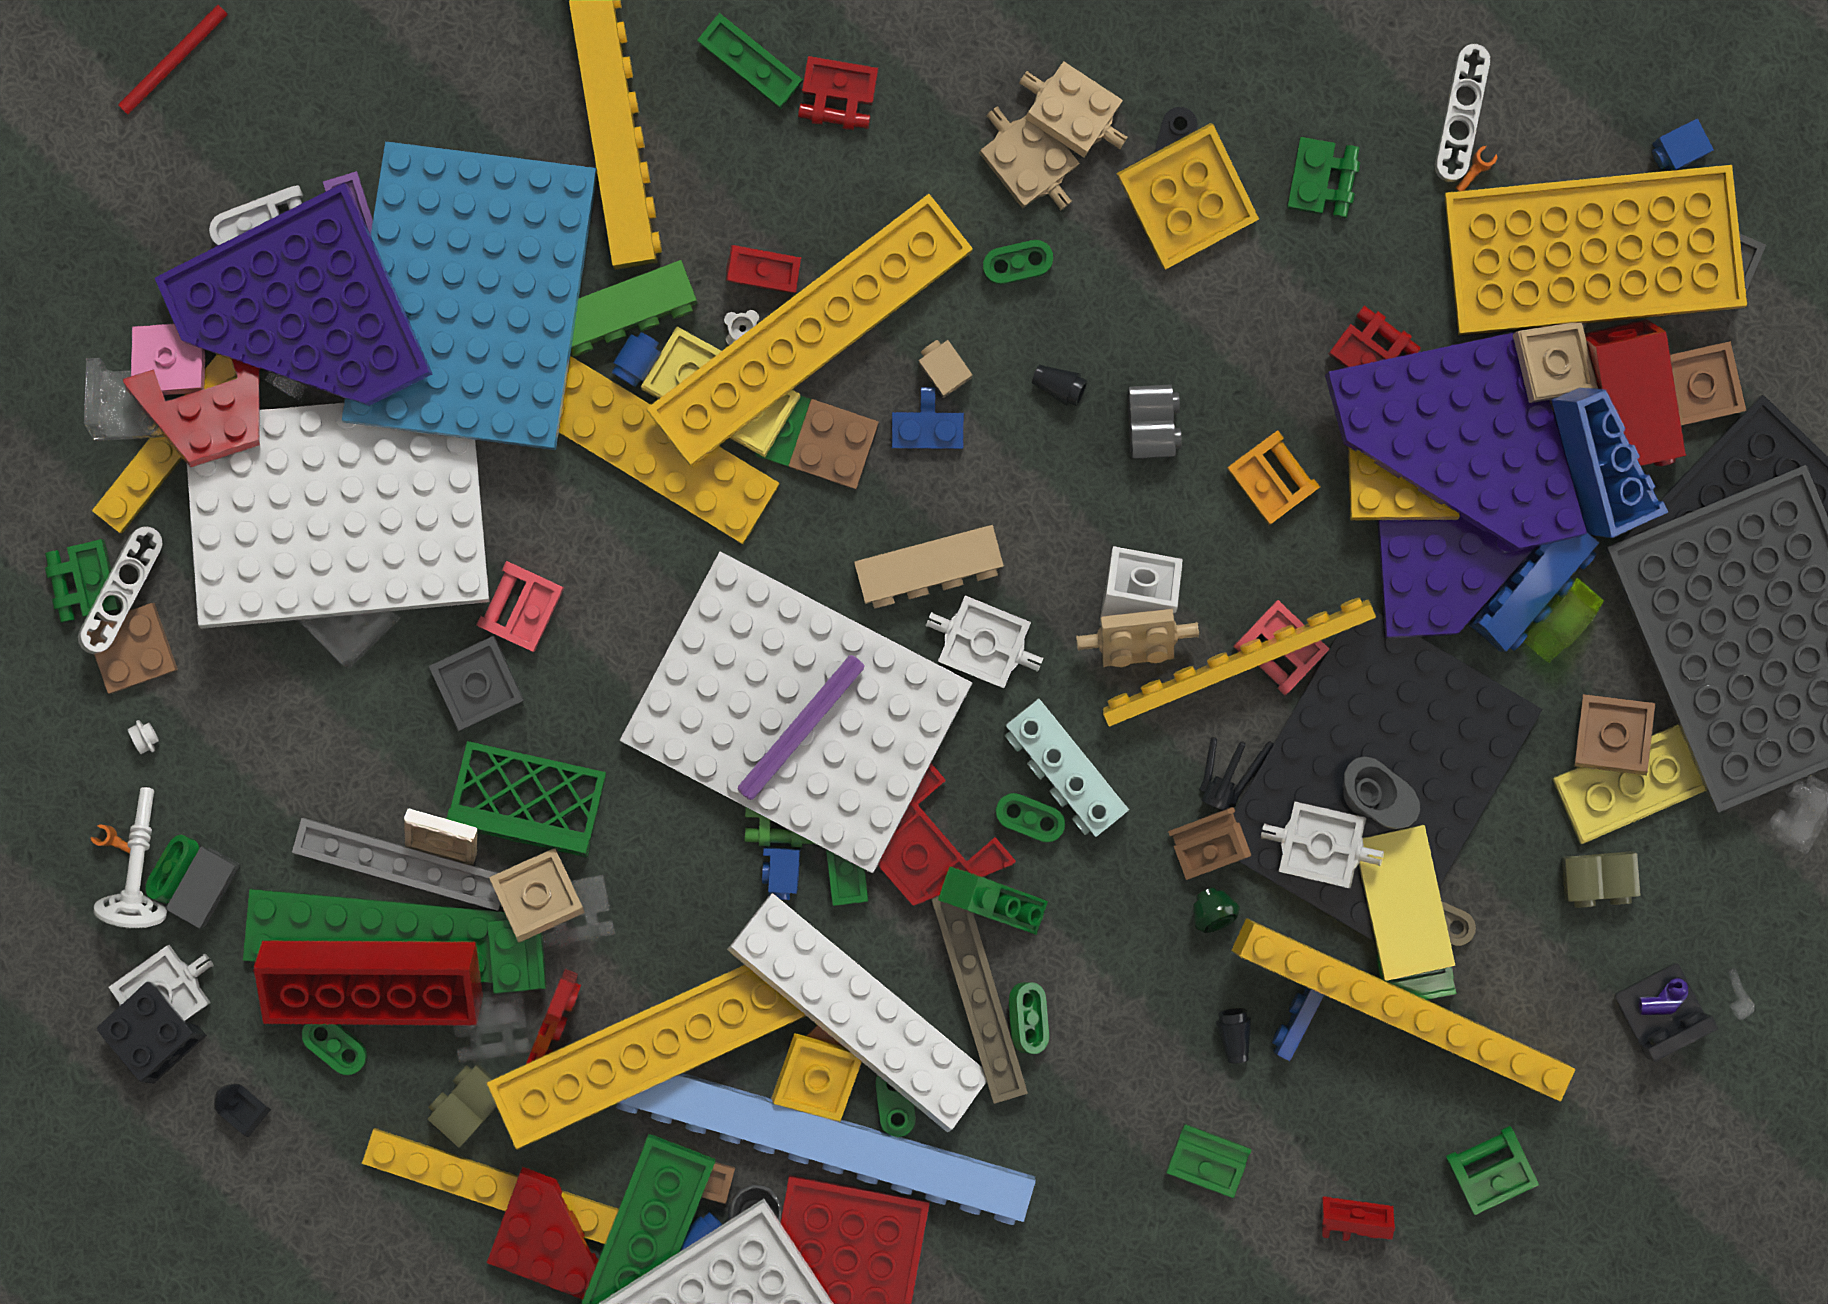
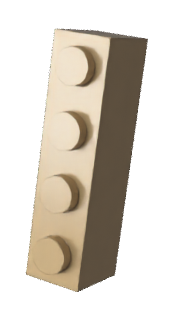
(928, 565)

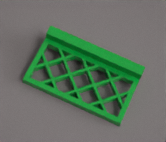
(518, 829)

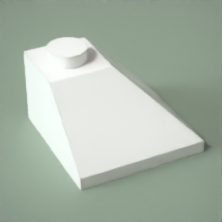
(1140, 582)

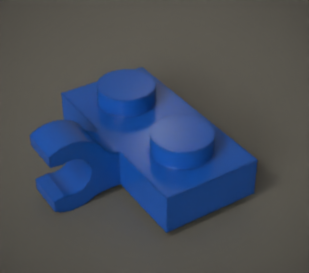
(927, 428)

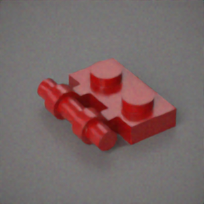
(838, 81)
(1358, 348)

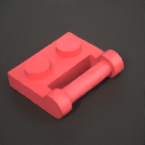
(530, 612)
(1303, 659)

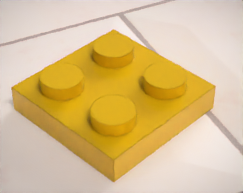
(816, 1077)

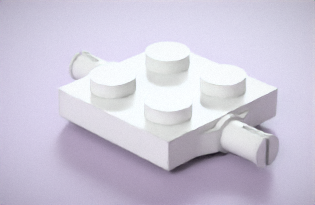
(984, 642)
(1322, 844)
(171, 977)

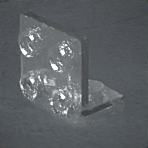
(110, 408)

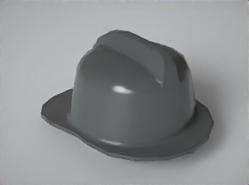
(1379, 794)

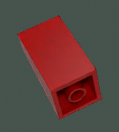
(1638, 376)

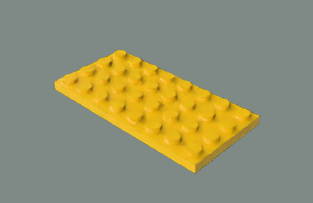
(1595, 250)

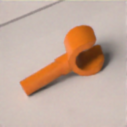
(1476, 168)
(111, 839)

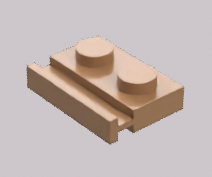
(1210, 843)

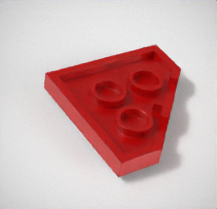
(554, 1021)
(543, 1237)

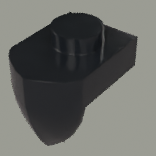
(240, 1108)

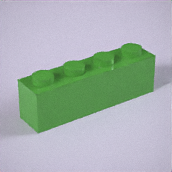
(631, 305)

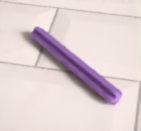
(801, 727)

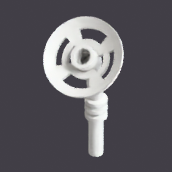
(130, 907)

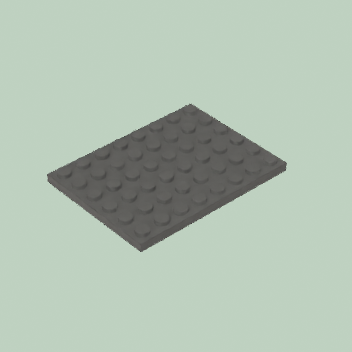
(1739, 632)

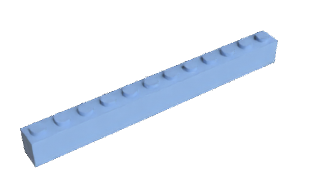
(838, 1146)

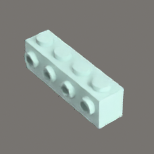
(1066, 767)

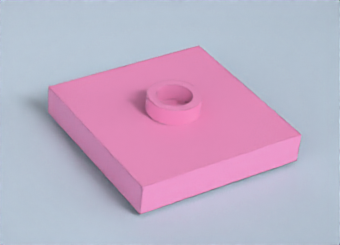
(175, 363)

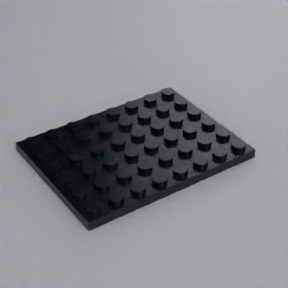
(1414, 713)

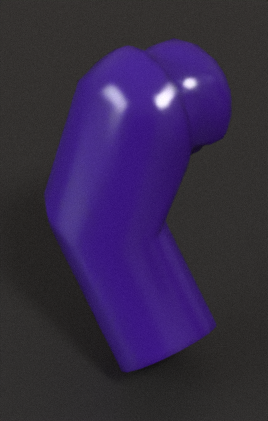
(1667, 1001)

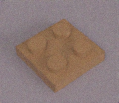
(1707, 383)
(833, 444)
(137, 651)
(1614, 734)

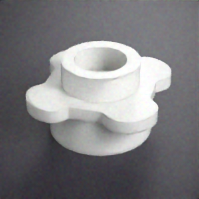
(734, 322)

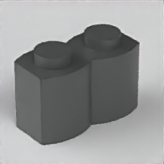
(1152, 421)

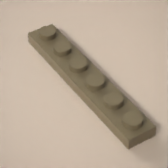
(980, 1001)

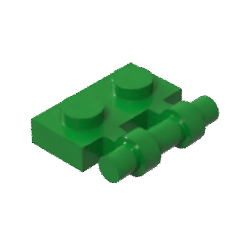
(1312, 173)
(90, 570)

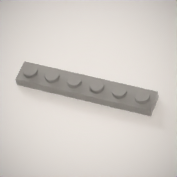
(396, 863)

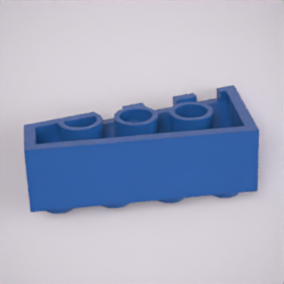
(1603, 465)
(1530, 588)

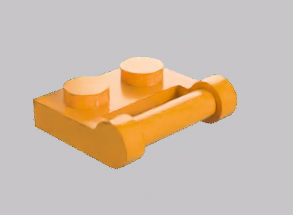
(1264, 485)

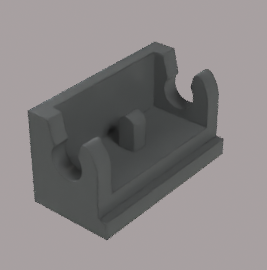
(203, 886)

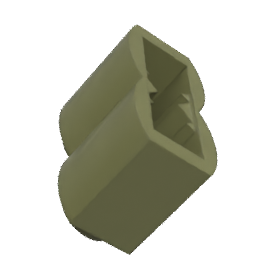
(1601, 877)
(465, 1106)

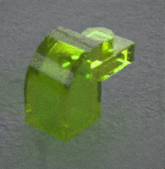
(1564, 621)

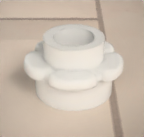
(143, 737)

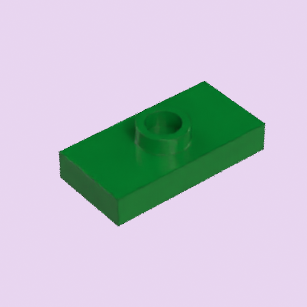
(785, 443)

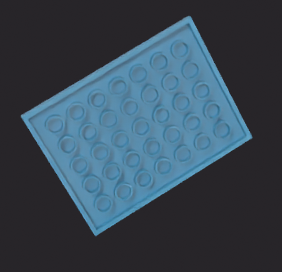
(491, 285)

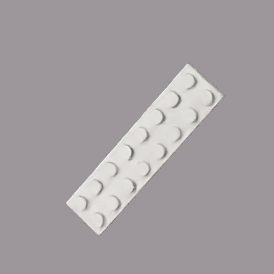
(859, 1012)

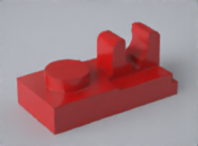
(763, 269)
(1357, 1217)

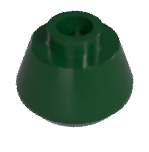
(1214, 910)

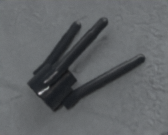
(1220, 790)

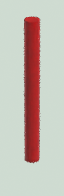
(142, 90)

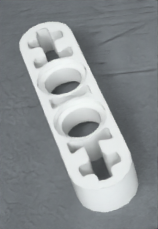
(1465, 113)
(124, 592)

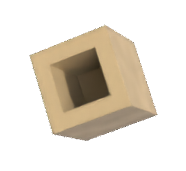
(944, 367)

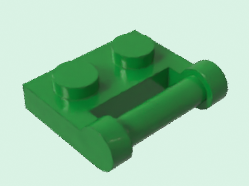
(1498, 1181)

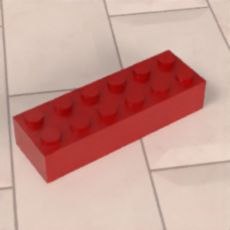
(368, 982)

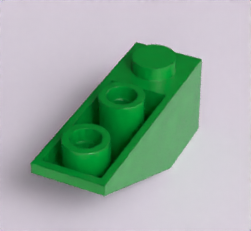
(992, 900)

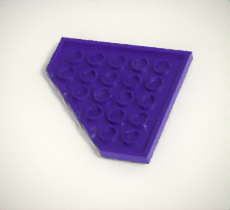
(301, 302)
(1465, 437)
(1439, 573)

